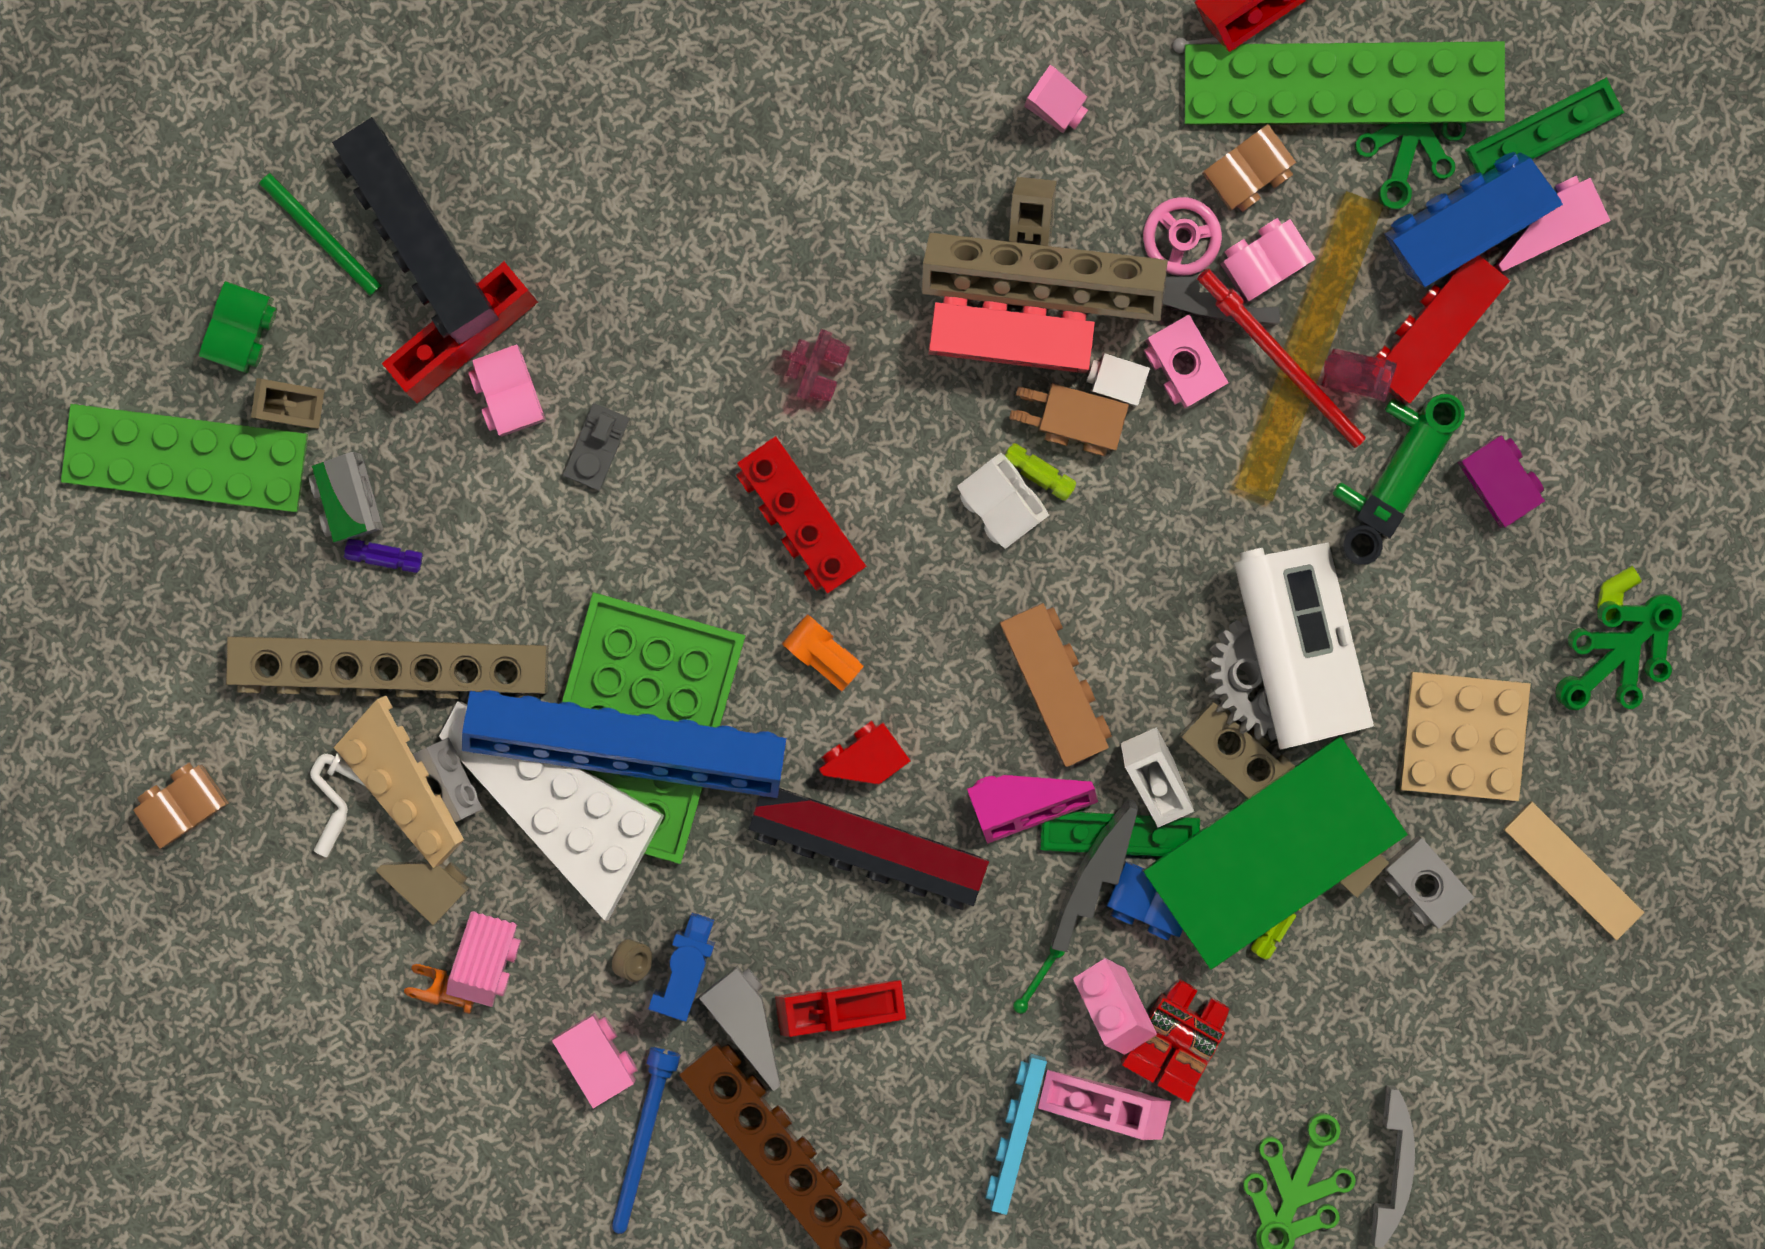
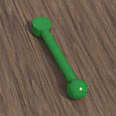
(1021, 1005)

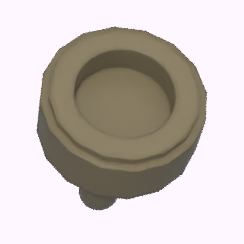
(631, 960)

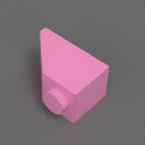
(1057, 100)

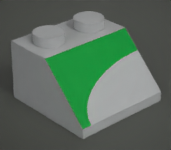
(345, 497)

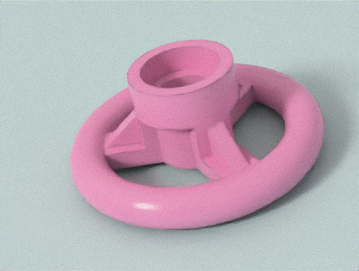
(1211, 230)

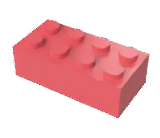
(1011, 337)

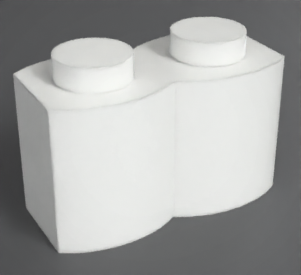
(1002, 501)

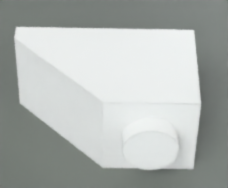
(1156, 777)

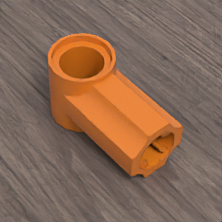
(817, 648)

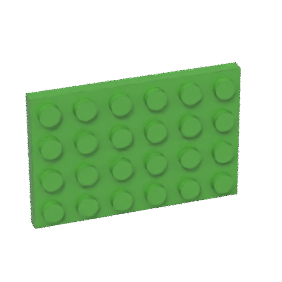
(658, 667)

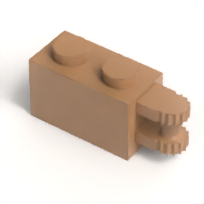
(1075, 417)

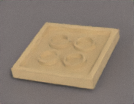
(1465, 736)

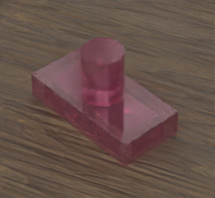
(1358, 374)

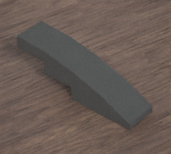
(1184, 296)
(1100, 864)

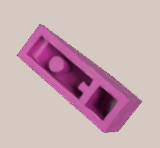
(1020, 802)

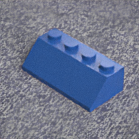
(1472, 218)

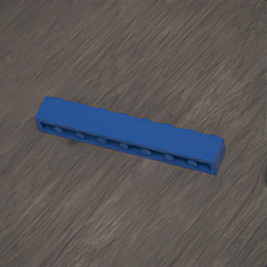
(623, 743)

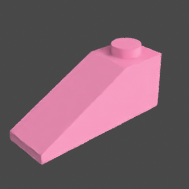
(1580, 213)
(1105, 1105)

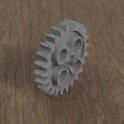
(1235, 653)

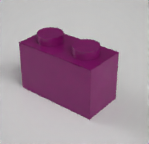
(1502, 480)

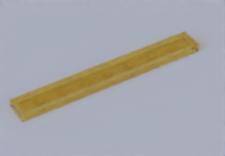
(1309, 344)

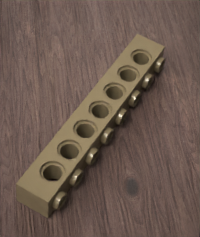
(246, 653)

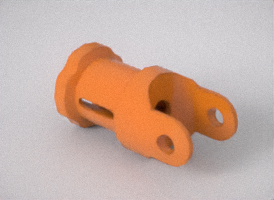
(438, 990)

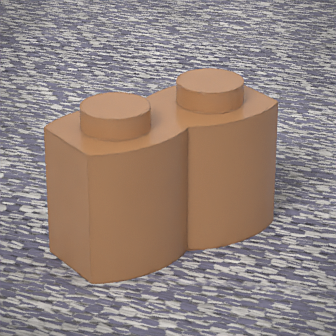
(1249, 168)
(180, 805)

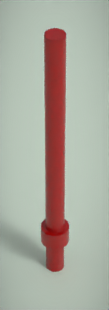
(1231, 304)

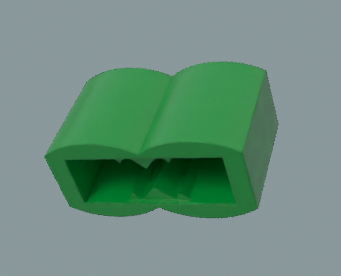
(237, 327)

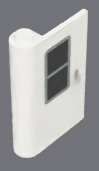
(1303, 644)

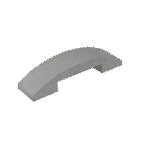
(1387, 1216)

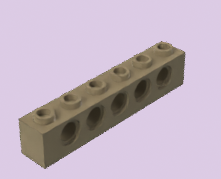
(1044, 276)
(1203, 737)

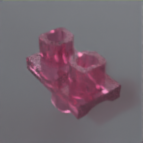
(826, 350)

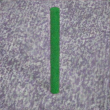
(320, 234)

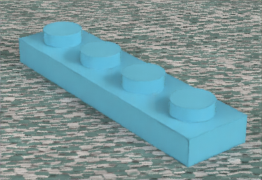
(1011, 1149)

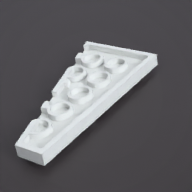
(570, 814)

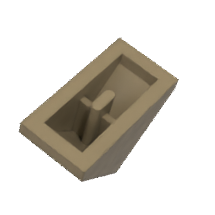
(287, 403)

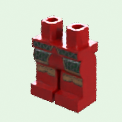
(1187, 1032)

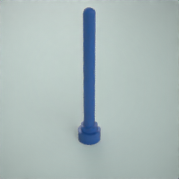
(661, 1068)

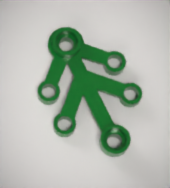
(1411, 135)
(1624, 649)

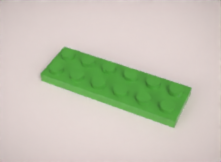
(184, 458)

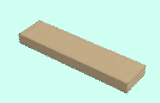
(1573, 870)

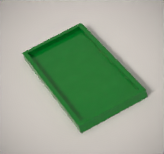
(1275, 852)

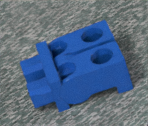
(687, 968)

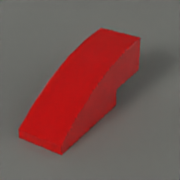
(840, 1008)

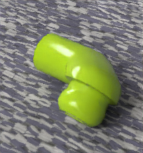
(1616, 586)

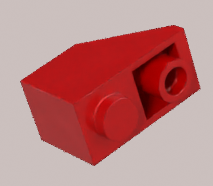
(868, 759)

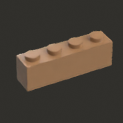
(1054, 684)

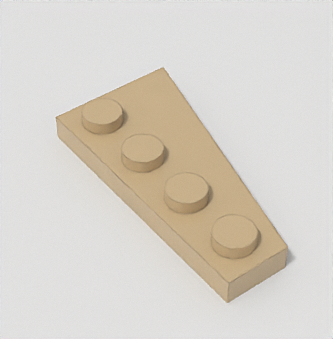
(388, 769)

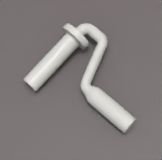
(339, 817)

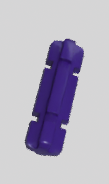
(383, 555)

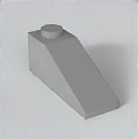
(742, 1015)

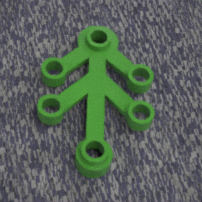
(1295, 1190)

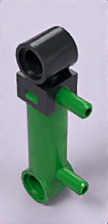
(1403, 476)

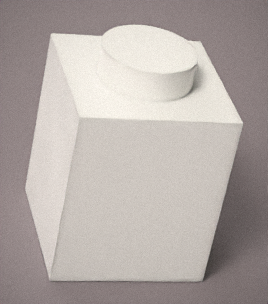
(1118, 379)

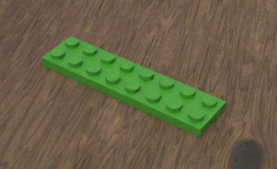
(1345, 83)

